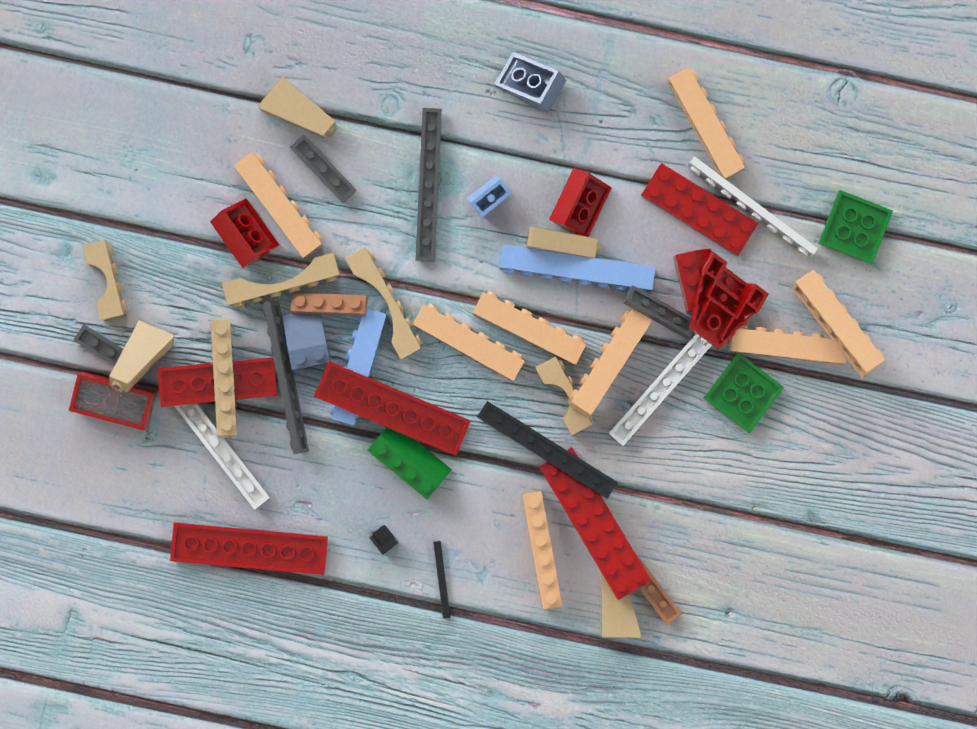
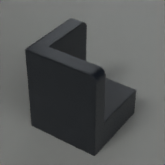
(383, 539)

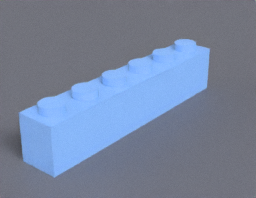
(362, 354)

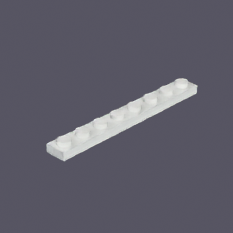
(758, 212)
(659, 389)
(224, 454)

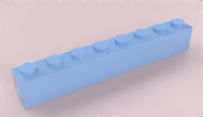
(576, 267)

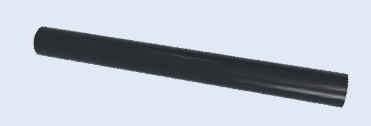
(441, 579)

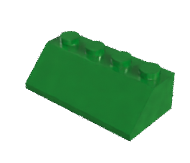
(410, 461)

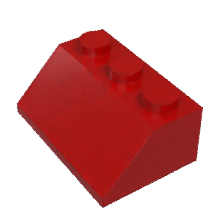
(580, 203)
(244, 233)
(689, 271)

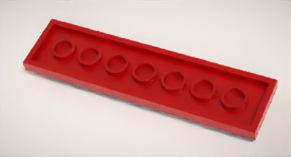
(392, 408)
(598, 532)
(249, 548)

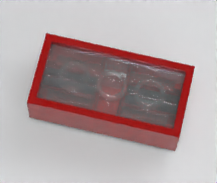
(97, 399)

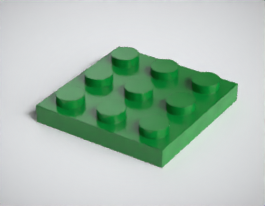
(855, 227)
(743, 392)

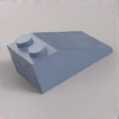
(531, 82)
(306, 340)

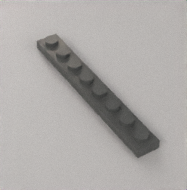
(428, 184)
(286, 377)

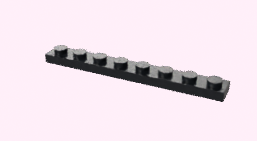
(547, 450)

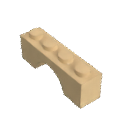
(111, 303)
(552, 373)

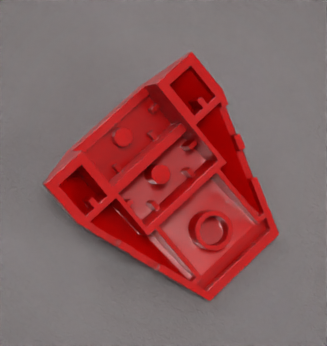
(723, 302)

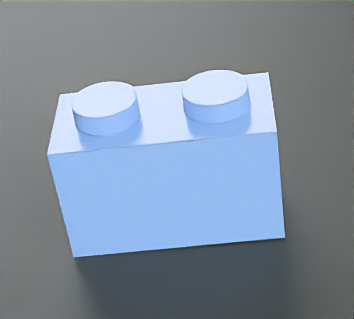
(489, 195)

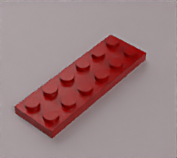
(699, 209)
(196, 382)

